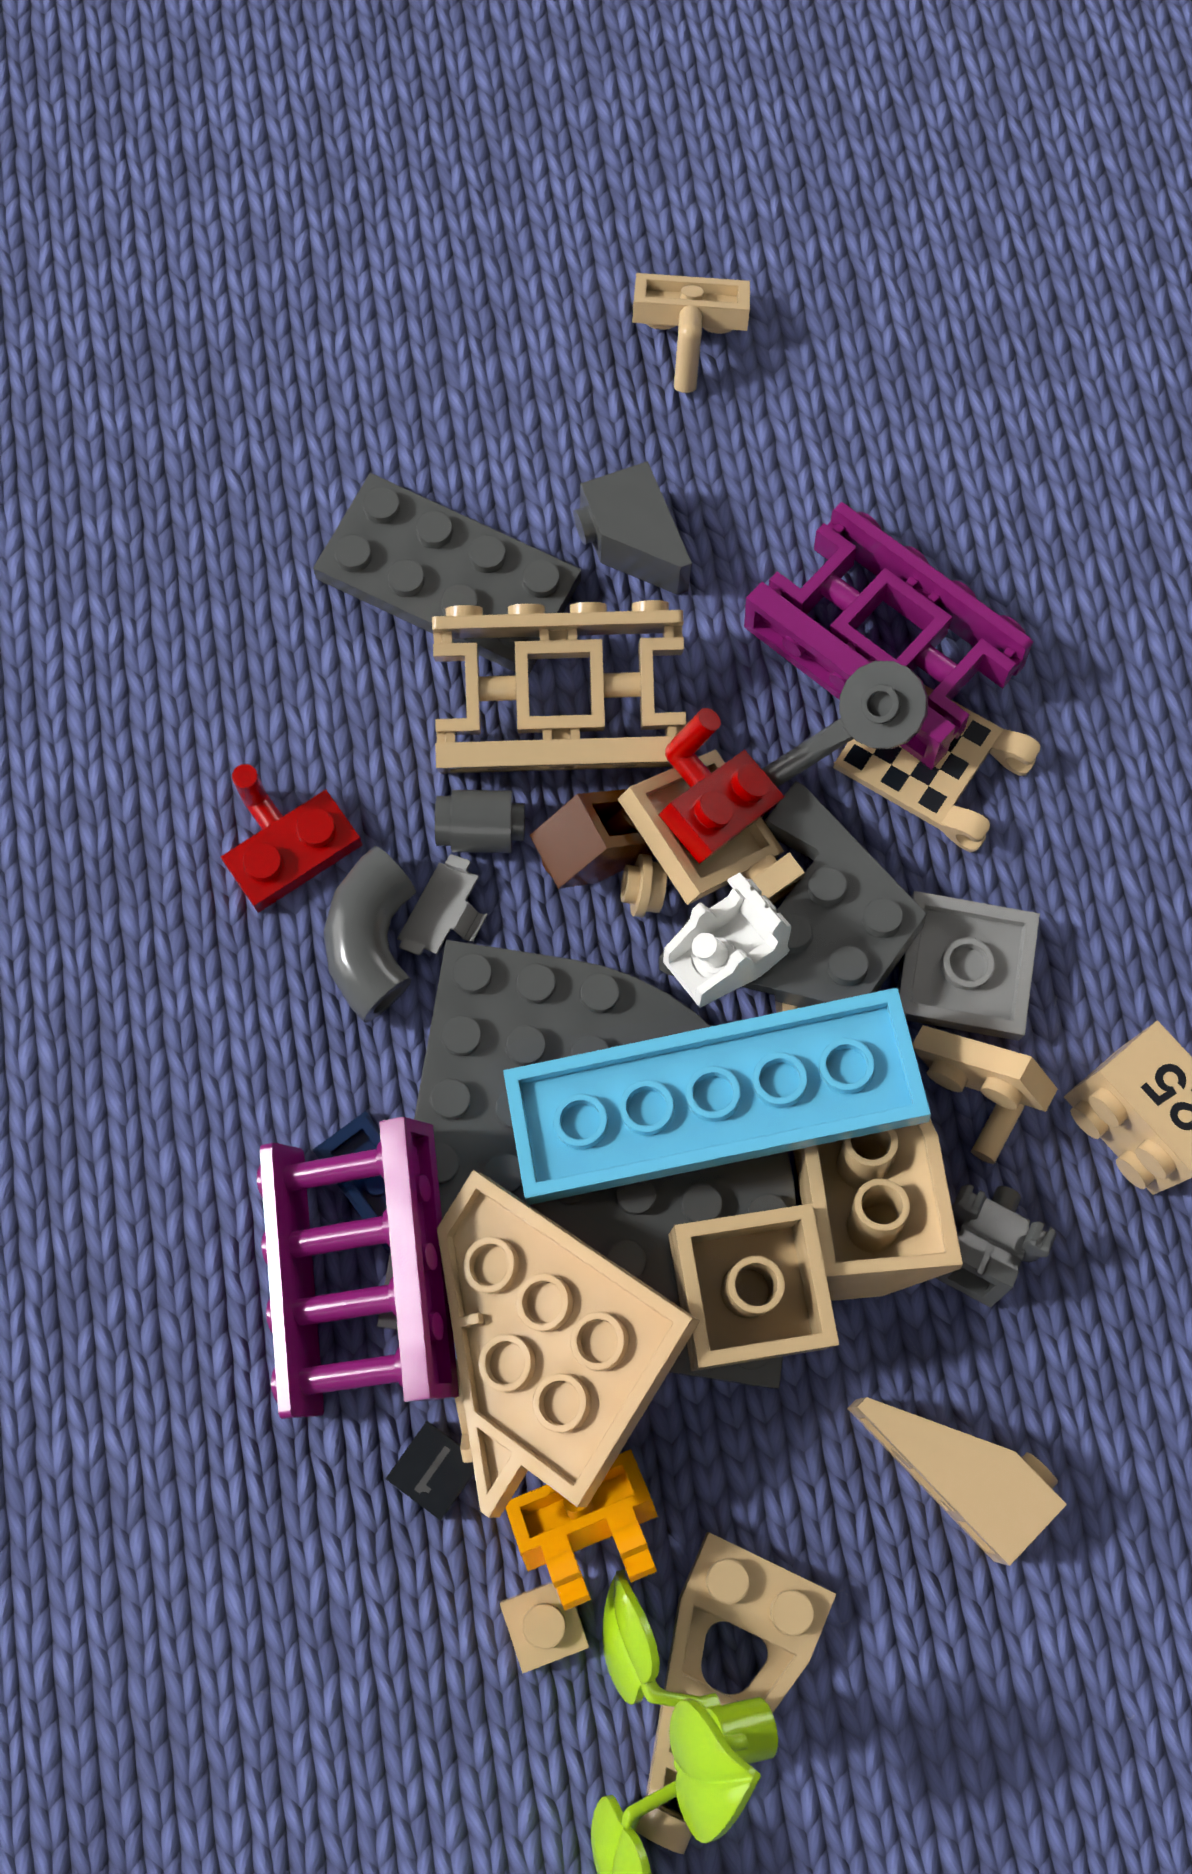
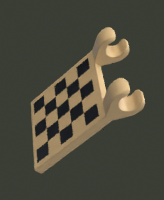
(934, 792)

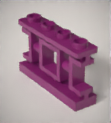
(910, 587)

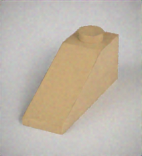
(981, 1485)

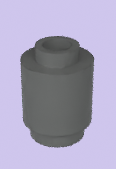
(479, 821)

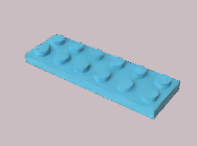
(715, 1096)

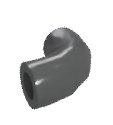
(358, 933)

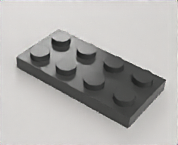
(425, 557)

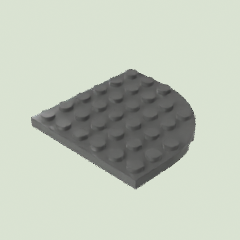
(529, 1008)

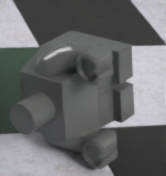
(993, 1243)

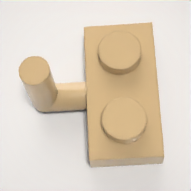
(690, 305)
(999, 1074)

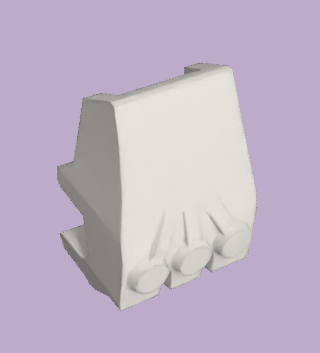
(728, 943)

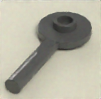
(877, 707)

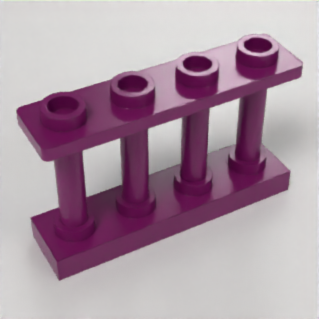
(415, 1293)

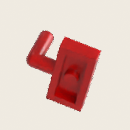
(717, 802)
(288, 846)

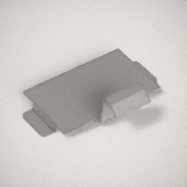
(443, 908)

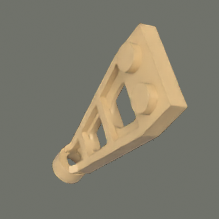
(758, 1598)

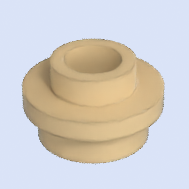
(643, 886)

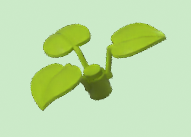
(707, 1739)

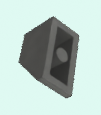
(633, 528)

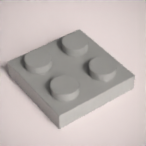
(970, 967)

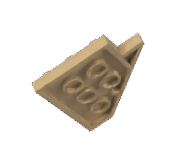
(547, 1346)

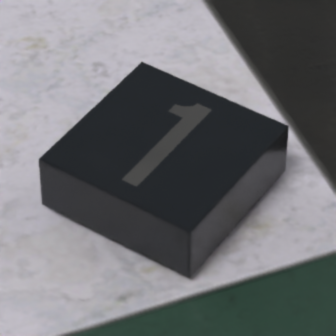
(432, 1471)

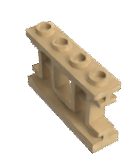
(561, 734)

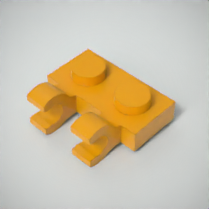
(553, 1528)

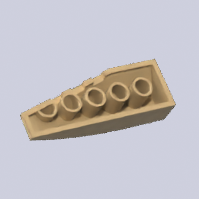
(879, 1209)

